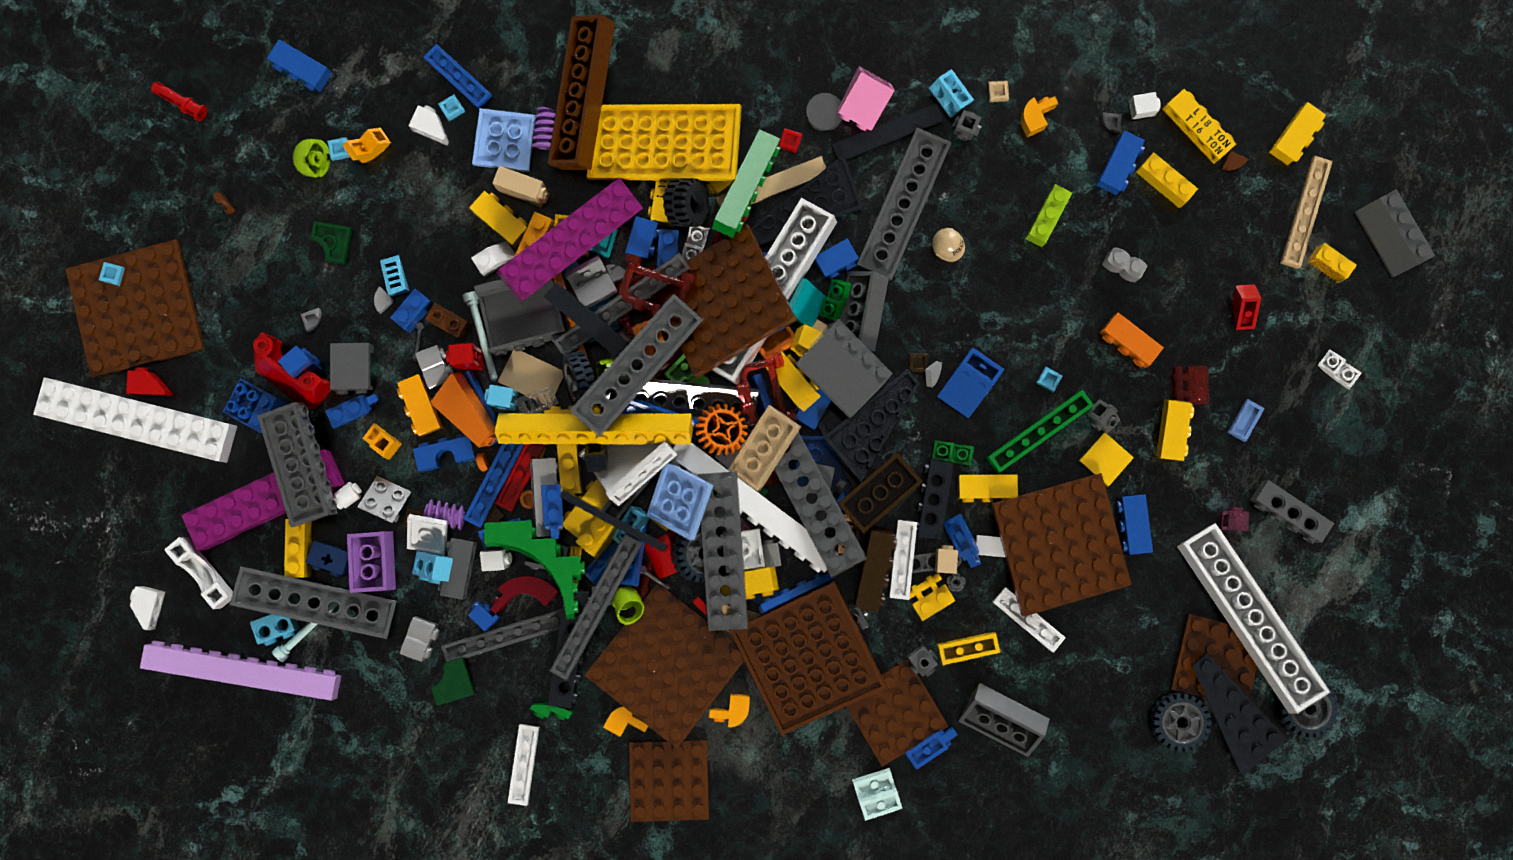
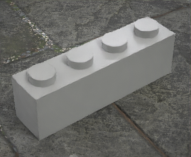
(542, 473)

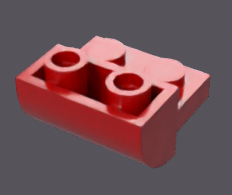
(662, 560)

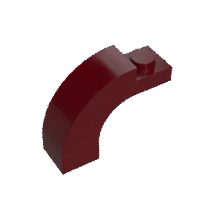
(532, 585)

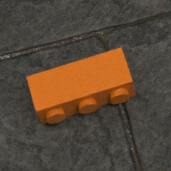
(1131, 340)

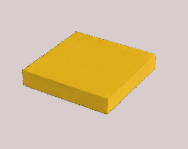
(1106, 458)

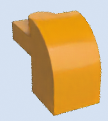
(1032, 115)
(368, 146)
(382, 441)
(736, 713)
(620, 718)

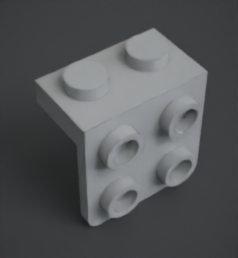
(591, 282)

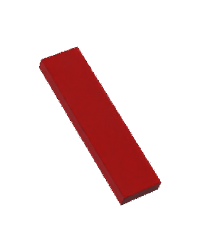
(518, 477)

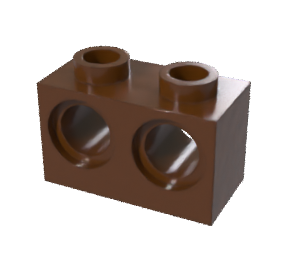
(448, 321)

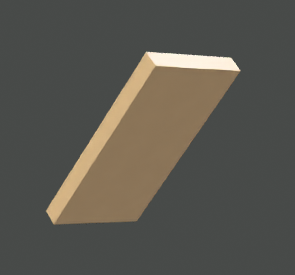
(764, 448)

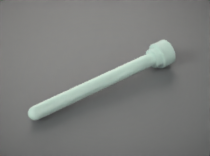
(472, 300)
(281, 652)

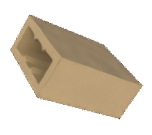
(520, 186)

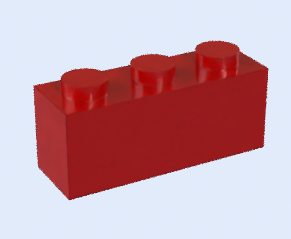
(465, 357)

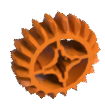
(725, 437)

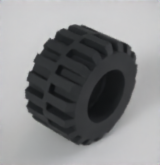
(686, 202)

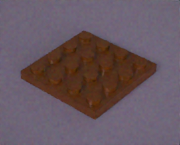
(1221, 645)
(898, 715)
(668, 781)

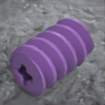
(544, 128)
(453, 516)

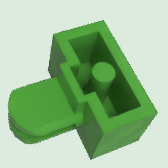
(682, 372)

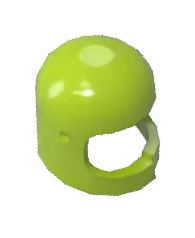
(626, 598)

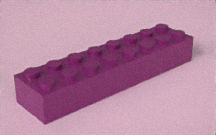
(569, 240)
(245, 508)

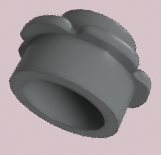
(955, 587)

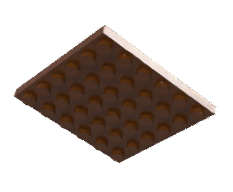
(733, 297)
(141, 319)
(1061, 544)
(808, 658)
(666, 666)

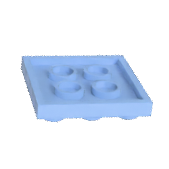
(504, 140)
(679, 500)

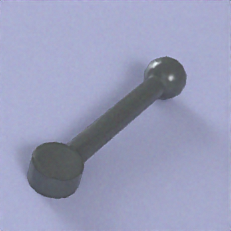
(420, 326)
(644, 571)

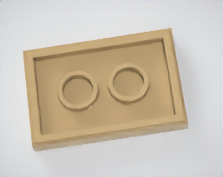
(530, 374)

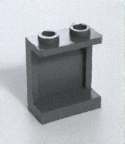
(350, 367)

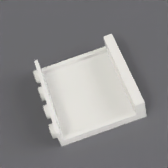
(631, 467)

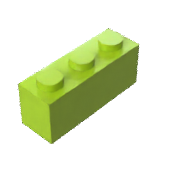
(1048, 215)

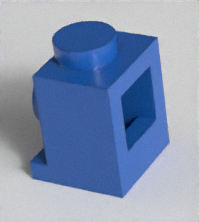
(483, 615)

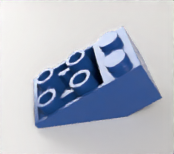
(970, 382)
(249, 402)

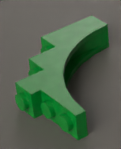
(519, 537)

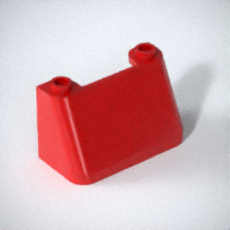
(306, 389)

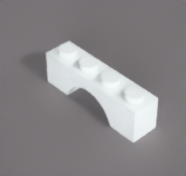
(212, 585)

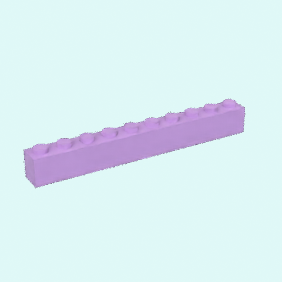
(240, 671)

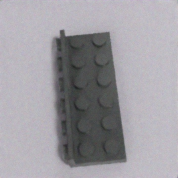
(297, 463)

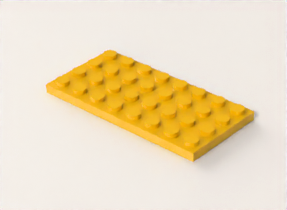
(667, 142)

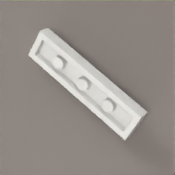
(903, 560)
(1032, 623)
(523, 764)

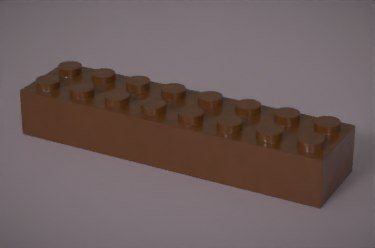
(581, 92)

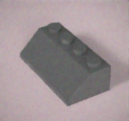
(1394, 233)
(864, 305)
(1004, 720)

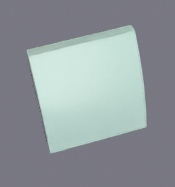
(877, 794)

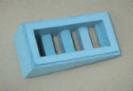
(399, 289)
(629, 517)

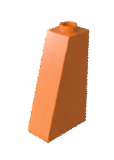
(463, 408)

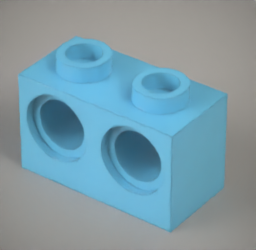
(951, 93)
(501, 397)
(432, 567)
(274, 623)

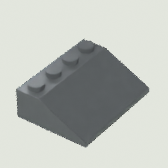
(843, 368)

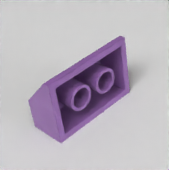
(371, 562)

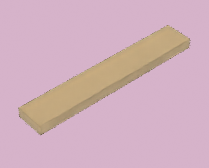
(786, 180)
(1306, 212)

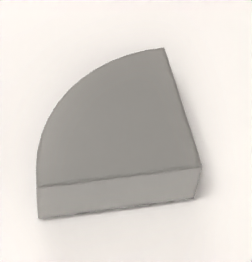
(615, 272)
(382, 300)
(311, 319)
(933, 373)

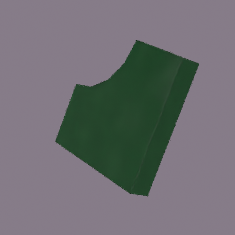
(334, 240)
(454, 684)

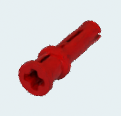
(186, 104)

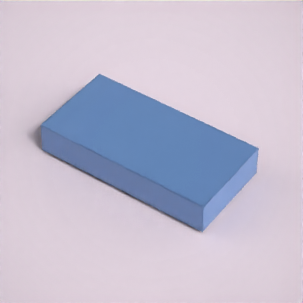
(1245, 420)

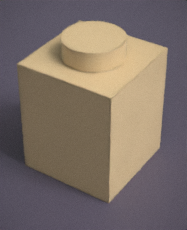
(946, 560)

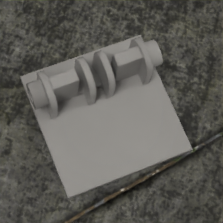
(384, 499)

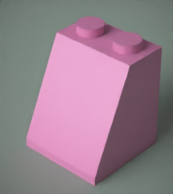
(865, 99)

